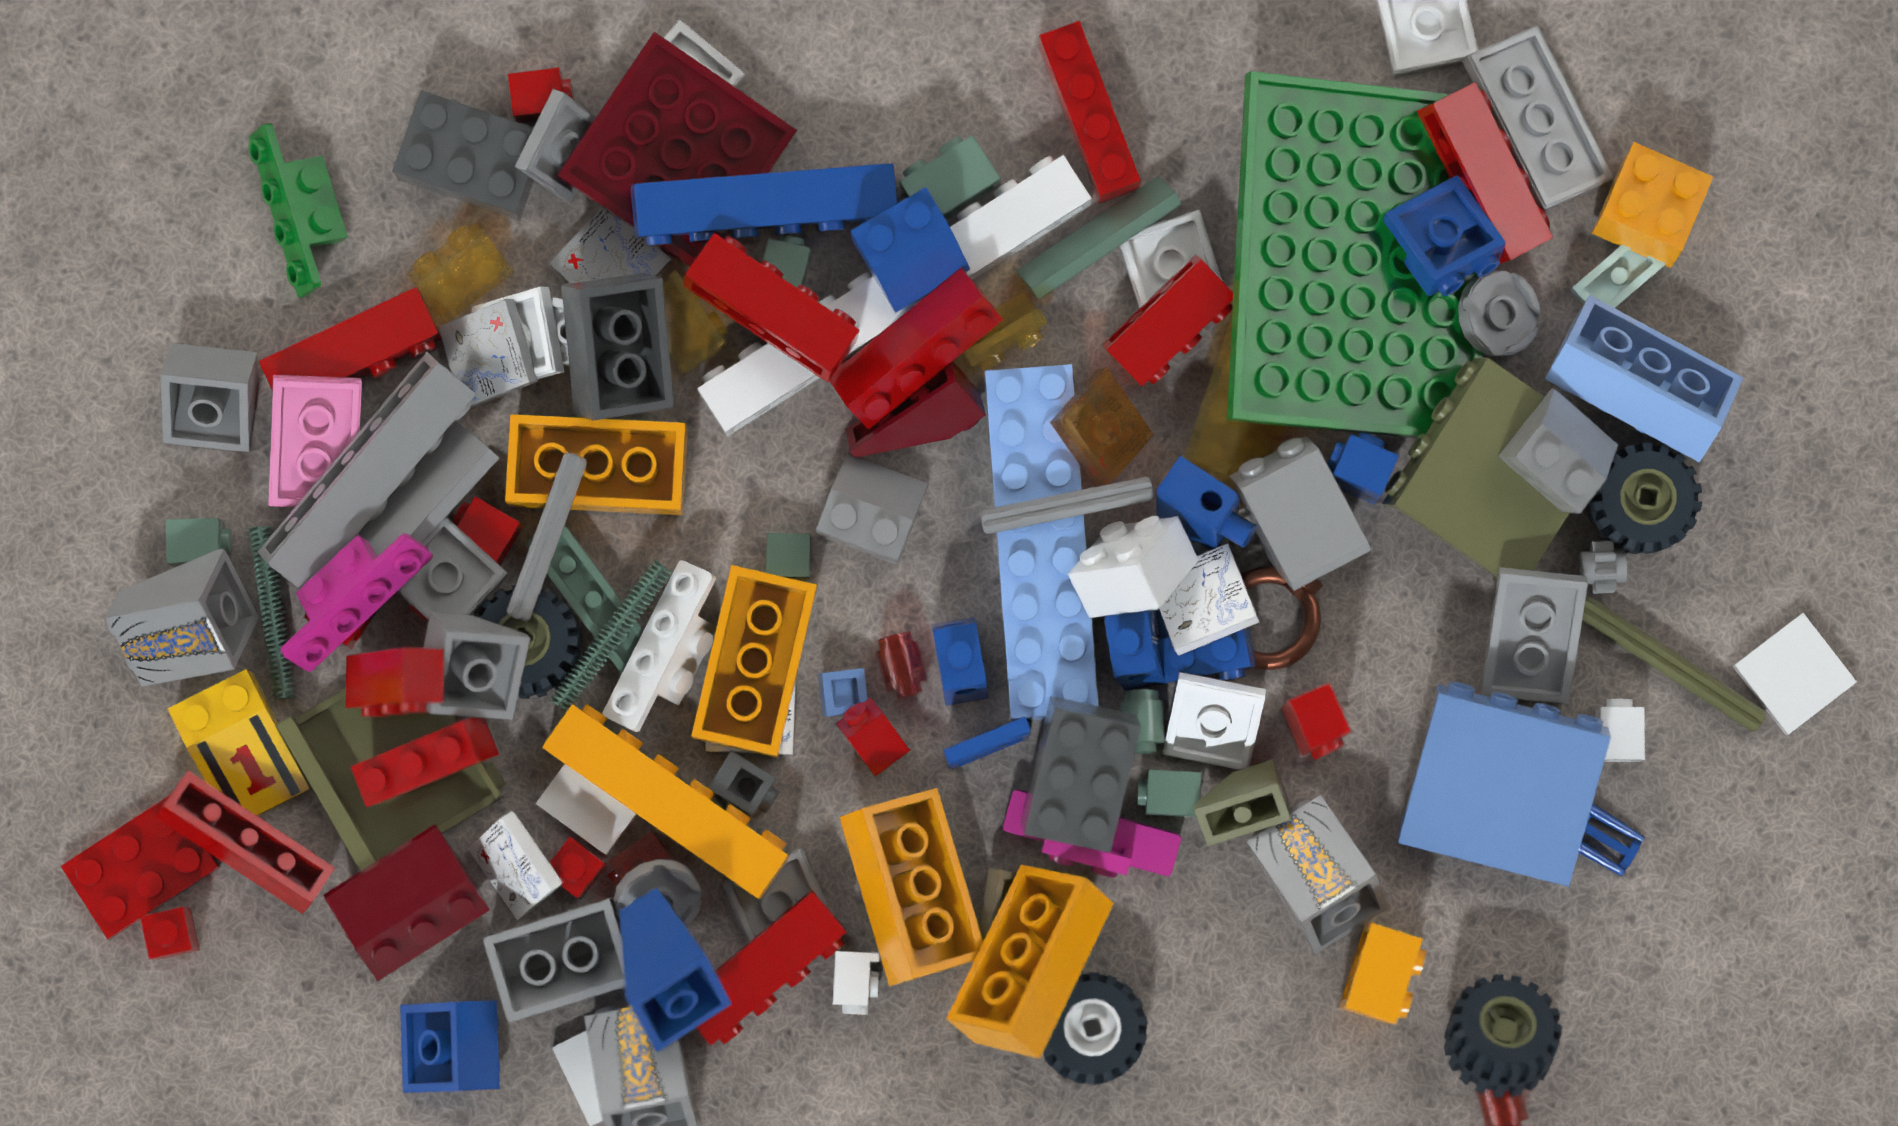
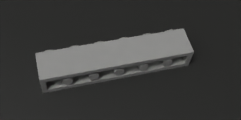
(368, 471)

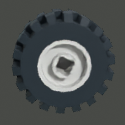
(1097, 1031)

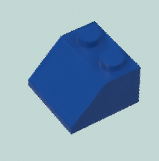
(909, 249)
(450, 1046)

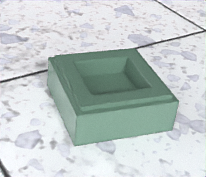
(788, 555)

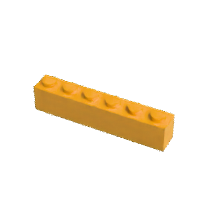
(666, 801)

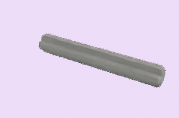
(1066, 505)
(546, 536)

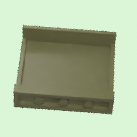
(1463, 487)
(336, 737)

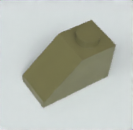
(1243, 804)

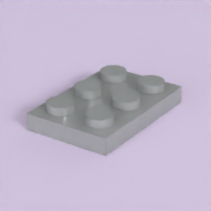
(1534, 635)

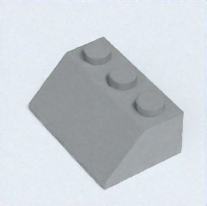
(557, 960)

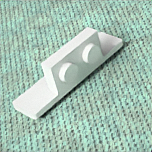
(667, 649)

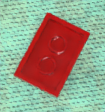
(136, 871)

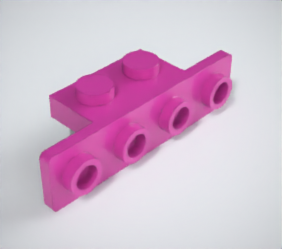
(348, 593)
(1132, 846)

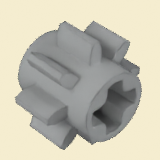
(1603, 566)

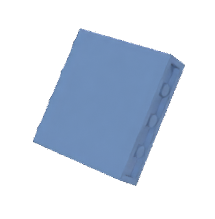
(1504, 783)

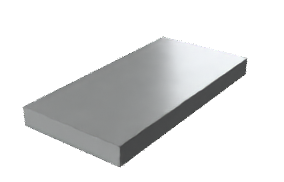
(1539, 118)
(433, 491)

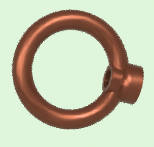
(1311, 622)

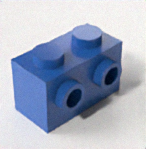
(1362, 466)

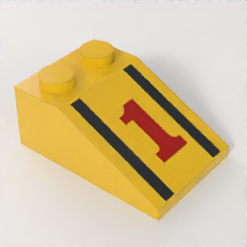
(238, 744)

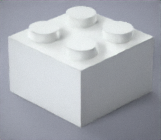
(1133, 566)

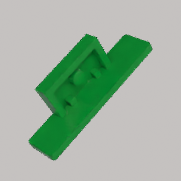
(300, 204)

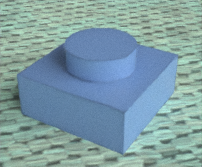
(841, 690)

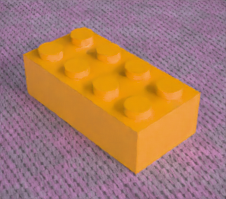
(627, 470)
(754, 661)
(912, 886)
(1030, 961)

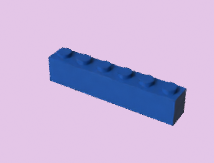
(760, 202)

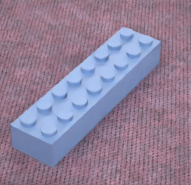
(1043, 617)

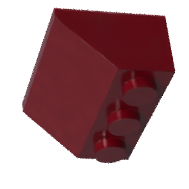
(406, 902)

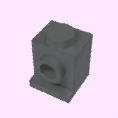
(732, 773)

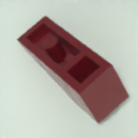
(929, 415)

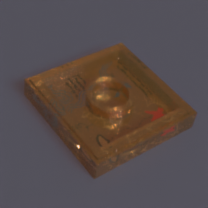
(1102, 428)

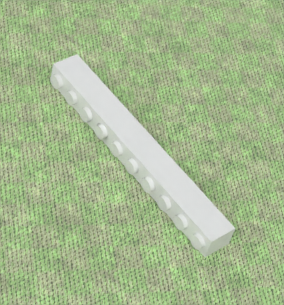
(985, 237)

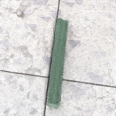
(272, 617)
(610, 635)

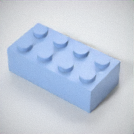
(1644, 378)

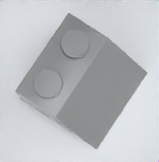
(209, 397)
(1561, 453)
(871, 509)
(480, 665)

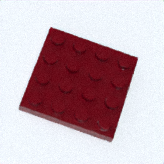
(671, 125)

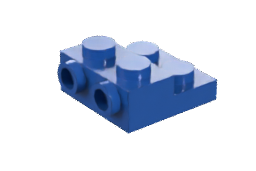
(1445, 237)
(1224, 656)

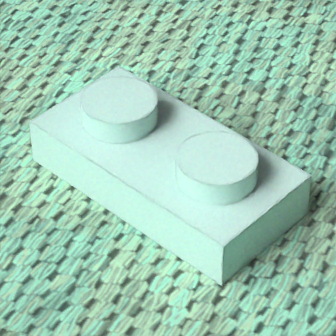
(1617, 277)

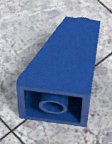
(666, 972)

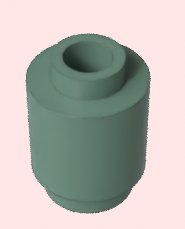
(1150, 713)

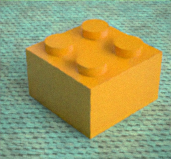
(1652, 204)
(1382, 974)

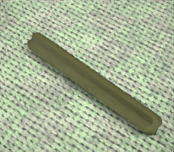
(1672, 665)

